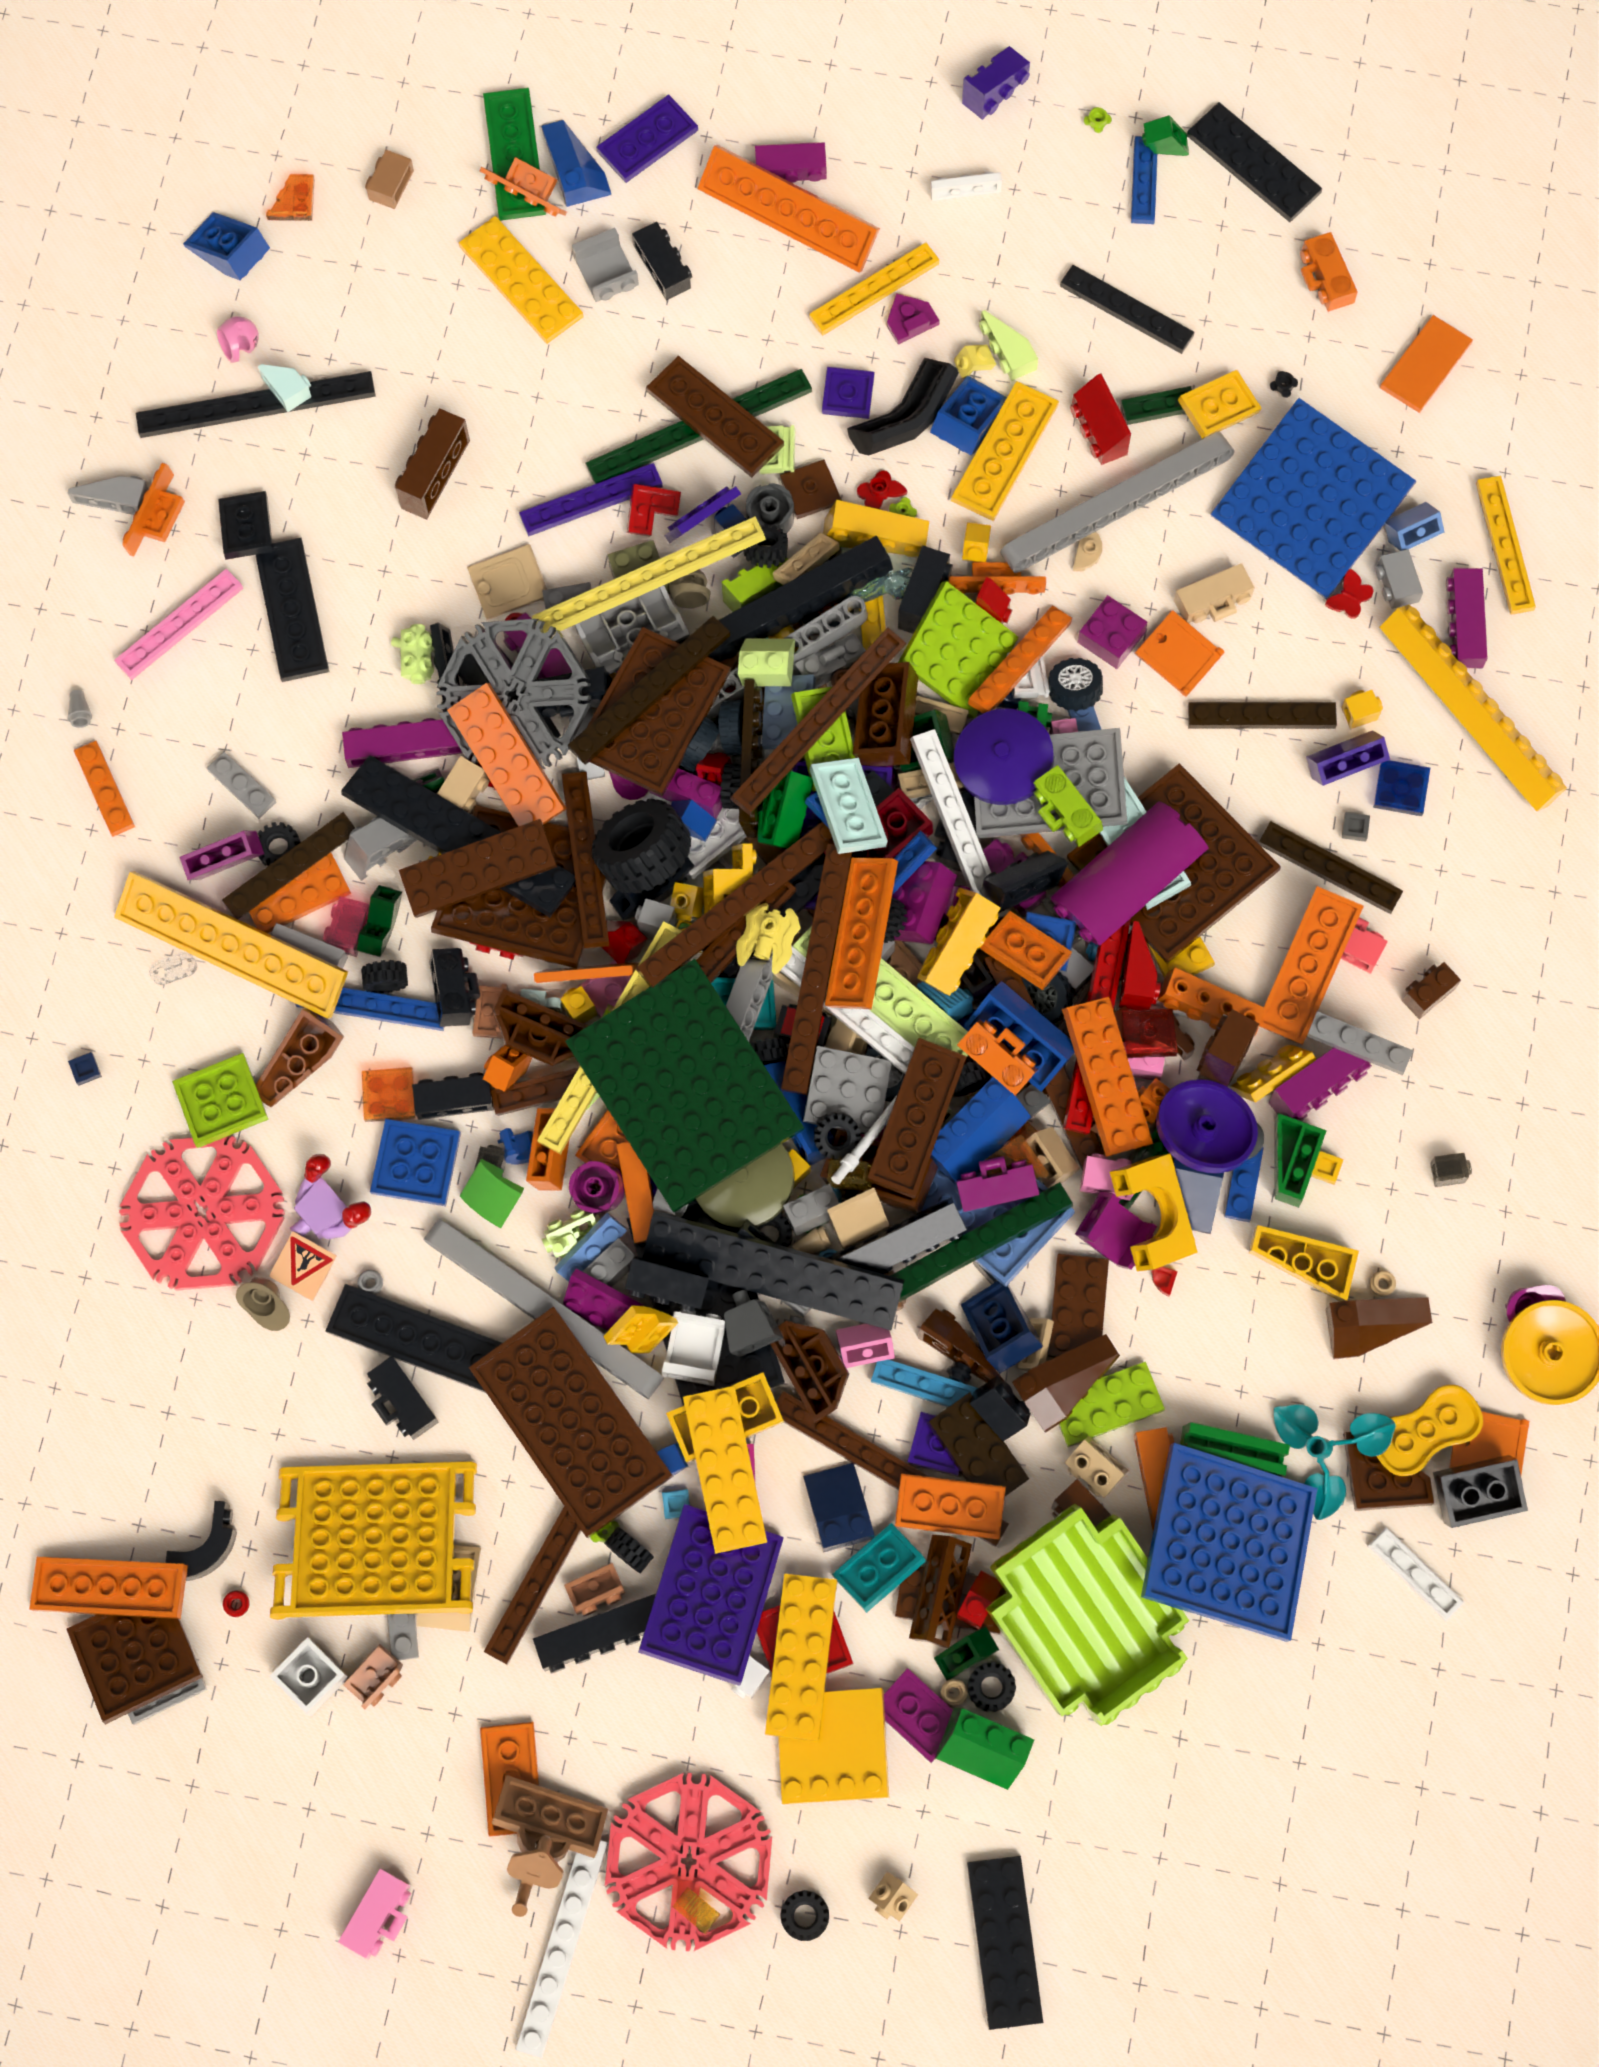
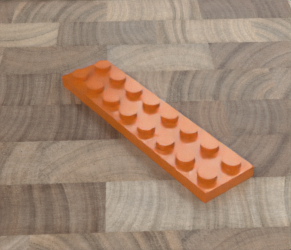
(788, 208)

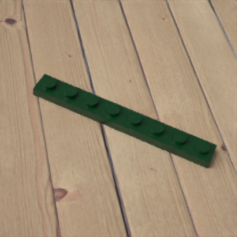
(983, 1240)

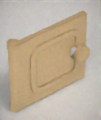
(513, 581)

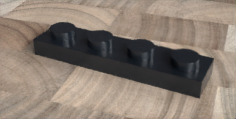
(443, 651)

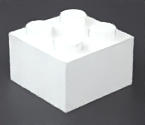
(308, 1676)

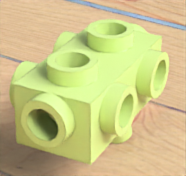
(415, 653)
(565, 1235)

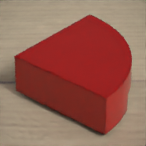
(1164, 1279)

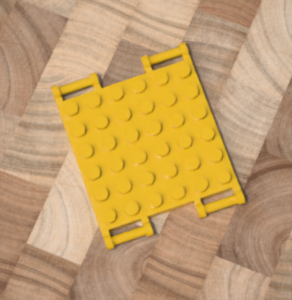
(374, 1539)

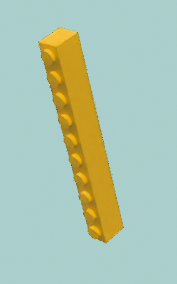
(1473, 707)

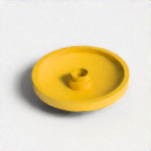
(1552, 1352)

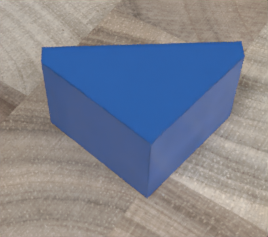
(695, 818)

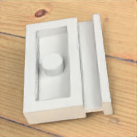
(1033, 683)

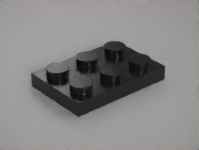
(245, 525)

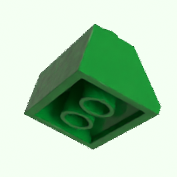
(984, 1748)

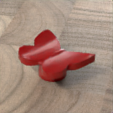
(879, 489)
(1351, 595)

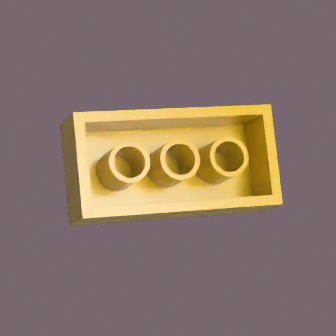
(756, 1408)

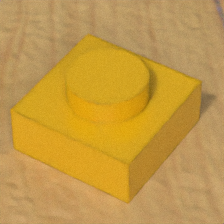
(1327, 1168)

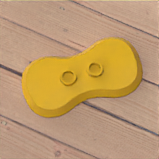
(1443, 1420)

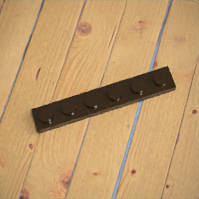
(1262, 715)
(289, 866)
(1330, 867)

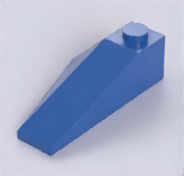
(575, 168)

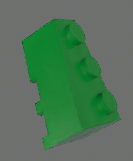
(784, 811)
(1294, 1157)

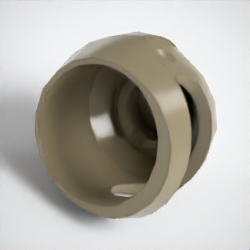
(690, 590)

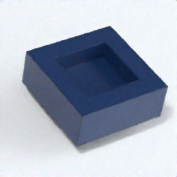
(85, 1068)

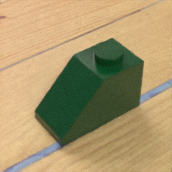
(966, 1653)

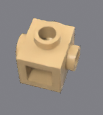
(892, 1897)

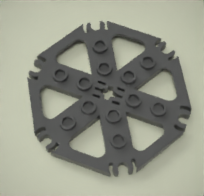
(522, 675)

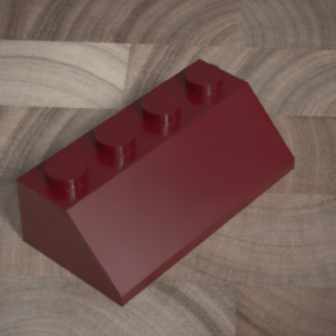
(900, 822)

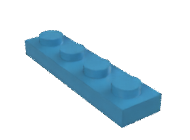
(919, 1383)

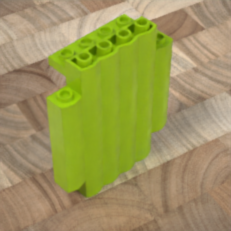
(1081, 1616)

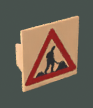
(302, 1266)

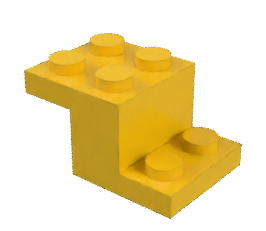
(722, 882)

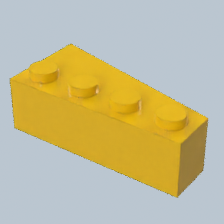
(958, 941)

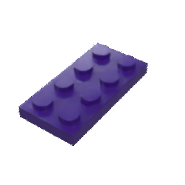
(647, 138)

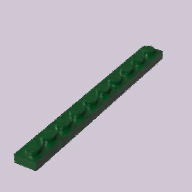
(681, 435)

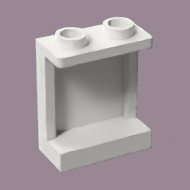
(694, 1348)

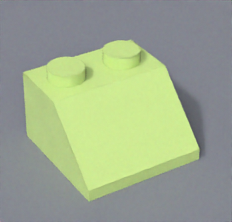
(767, 661)

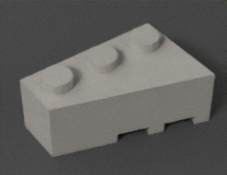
(372, 844)

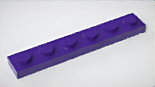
(587, 500)

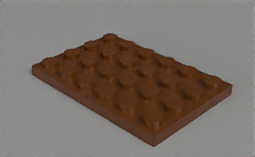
(657, 741)

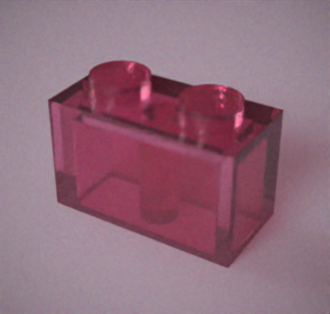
(347, 922)

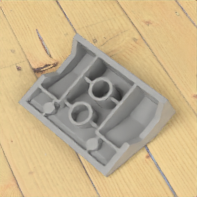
(613, 632)

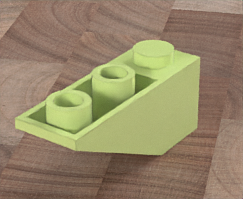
(1012, 348)

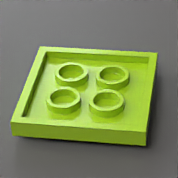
(220, 1100)

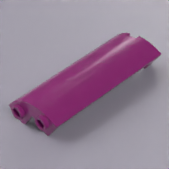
(1129, 873)

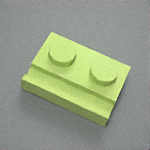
(785, 458)

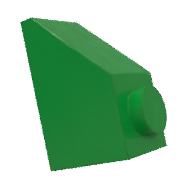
(1165, 137)

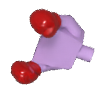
(321, 1207)

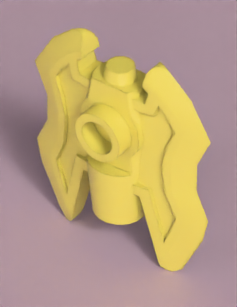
(768, 934)

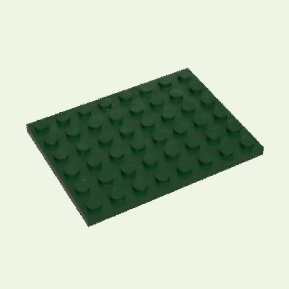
(684, 1085)

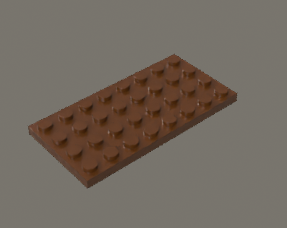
(571, 1422)

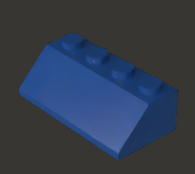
(1043, 1040)
(978, 1130)
(804, 1140)

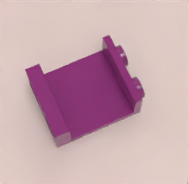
(1113, 1230)

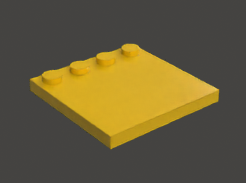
(846, 1760)

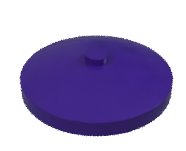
(1003, 756)
(1206, 1126)

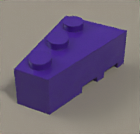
(995, 83)

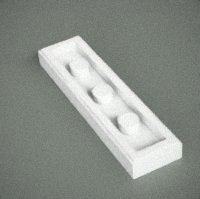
(1415, 1574)

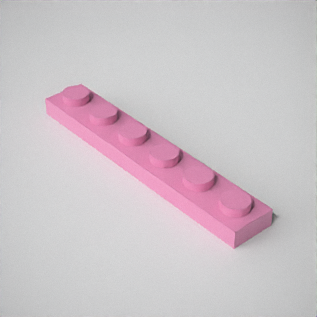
(178, 624)

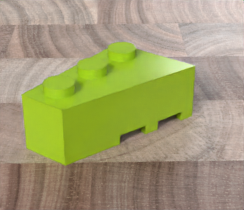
(749, 586)

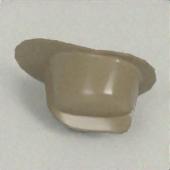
(263, 1303)

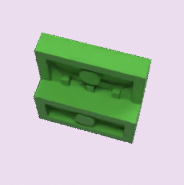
(490, 1193)

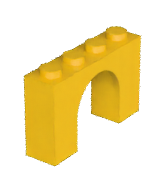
(1174, 1237)

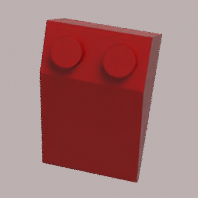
(1139, 979)

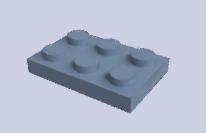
(779, 712)

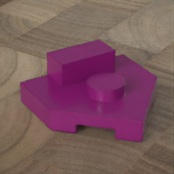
(910, 318)

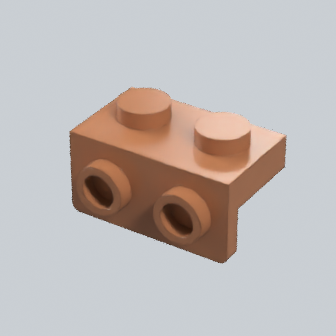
(485, 1021)
(595, 1589)
(373, 1676)

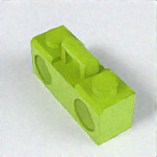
(1074, 812)

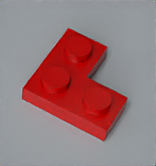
(646, 502)

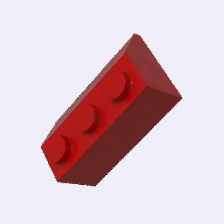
(1101, 420)

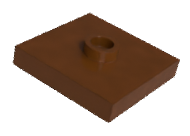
(811, 488)

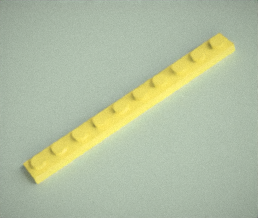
(652, 575)
(580, 1090)

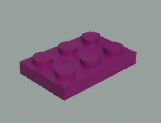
(596, 1300)
(916, 1714)

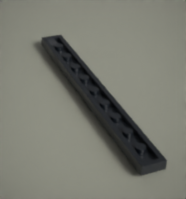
(250, 405)

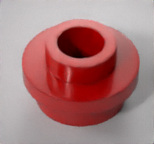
(230, 1598)

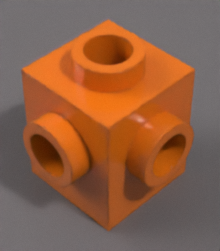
(1152, 1098)

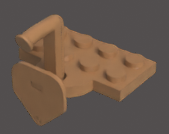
(552, 1825)

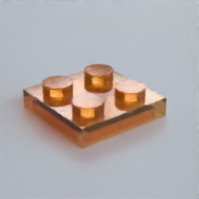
(388, 1094)

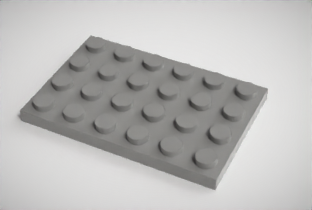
(1093, 766)

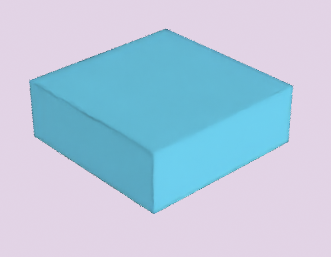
(673, 1502)

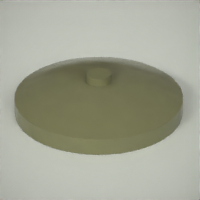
(753, 1192)

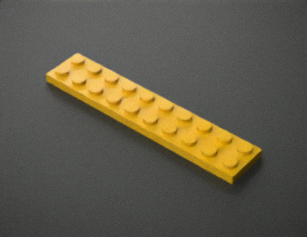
(231, 944)

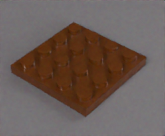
(132, 1660)

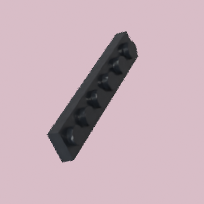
(1127, 309)

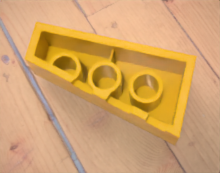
(855, 524)
(1309, 1260)

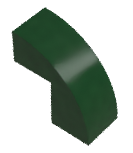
(380, 922)

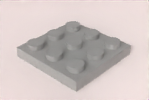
(847, 1085)

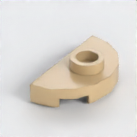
(1088, 552)

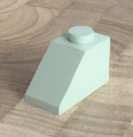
(286, 385)

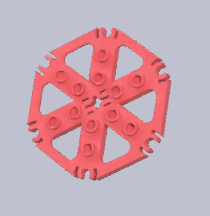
(189, 1232)
(668, 1847)

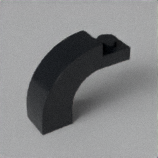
(628, 903)
(215, 1549)

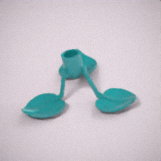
(1298, 1423)

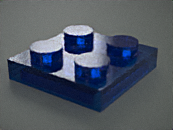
(1401, 787)

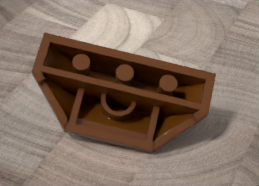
(535, 1028)
(812, 1367)

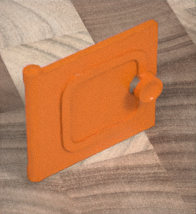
(1182, 657)
(1496, 1439)

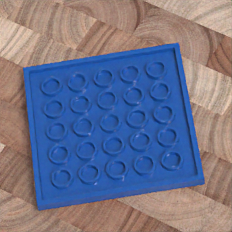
(1313, 498)
(1229, 1542)

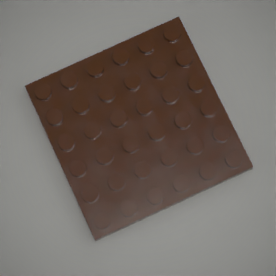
(1218, 878)
(510, 924)

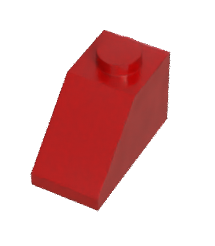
(994, 601)
(712, 767)
(624, 941)
(980, 1596)

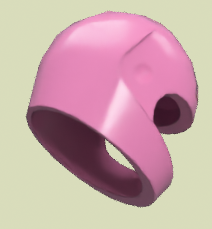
(236, 335)

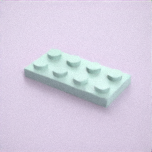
(848, 805)

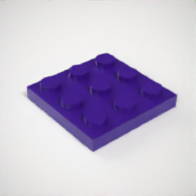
(701, 513)

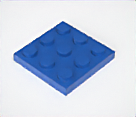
(415, 1162)

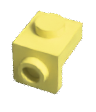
(974, 358)

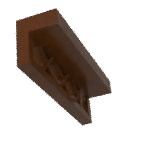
(936, 1588)

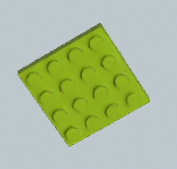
(957, 646)

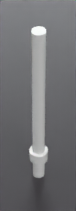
(851, 1159)

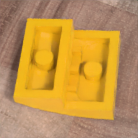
(640, 1329)

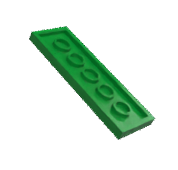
(511, 136)

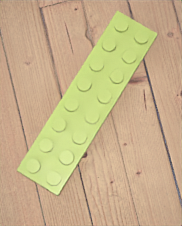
(906, 1007)

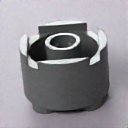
(771, 506)

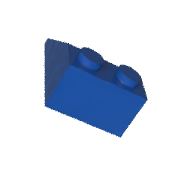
(228, 245)
(968, 415)

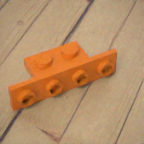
(528, 181)
(156, 512)
(1002, 576)

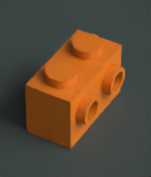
(505, 1067)

